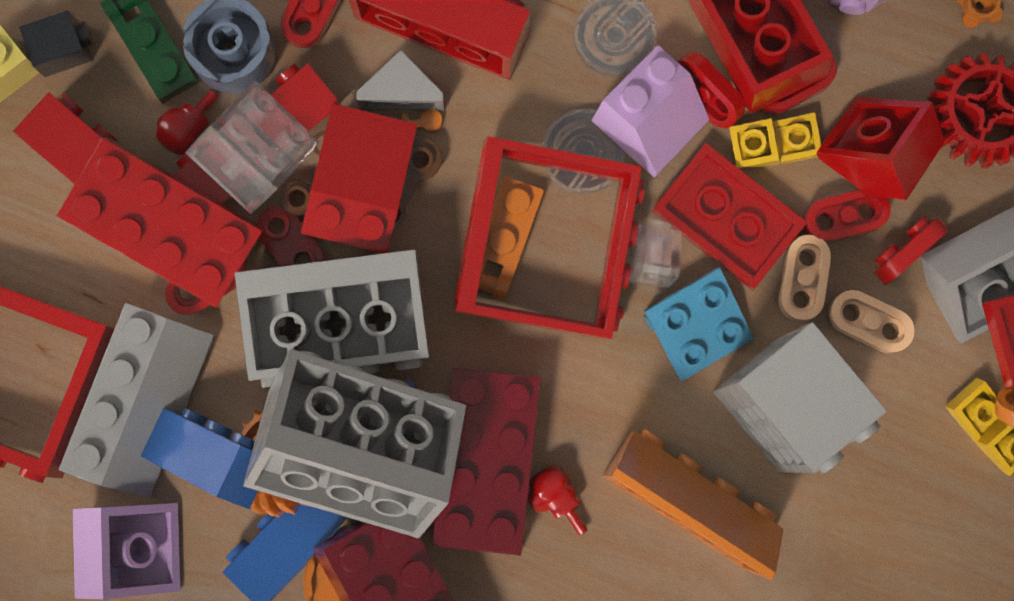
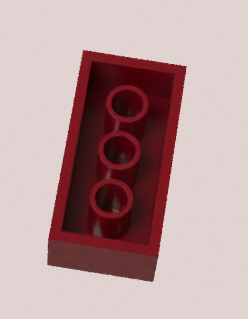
(491, 463)
(380, 566)

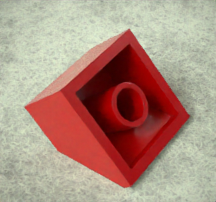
(884, 145)

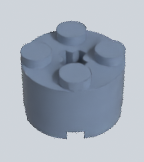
(239, 23)

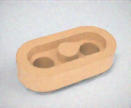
(803, 279)
(869, 321)

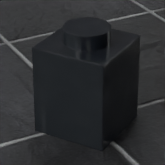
(57, 43)

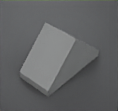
(401, 88)

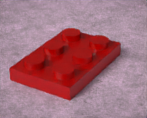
(729, 216)

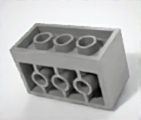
(318, 290)
(801, 402)
(356, 444)

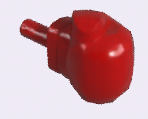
(181, 126)
(555, 493)

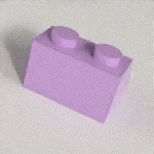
(653, 111)
(126, 551)

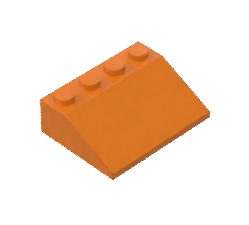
(696, 504)

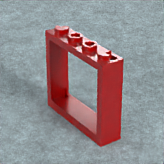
(622, 234)
(97, 341)

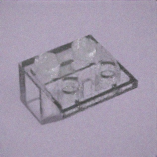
(252, 147)

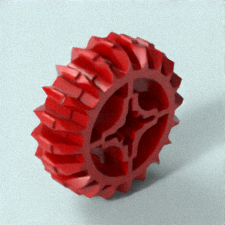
(949, 105)

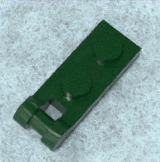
(151, 48)

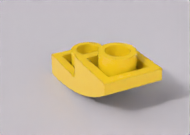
(776, 141)
(976, 415)

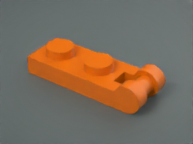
(508, 233)

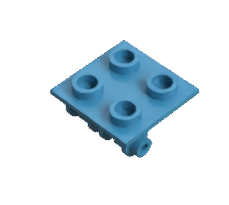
(699, 324)

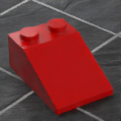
(359, 178)

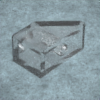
(656, 255)

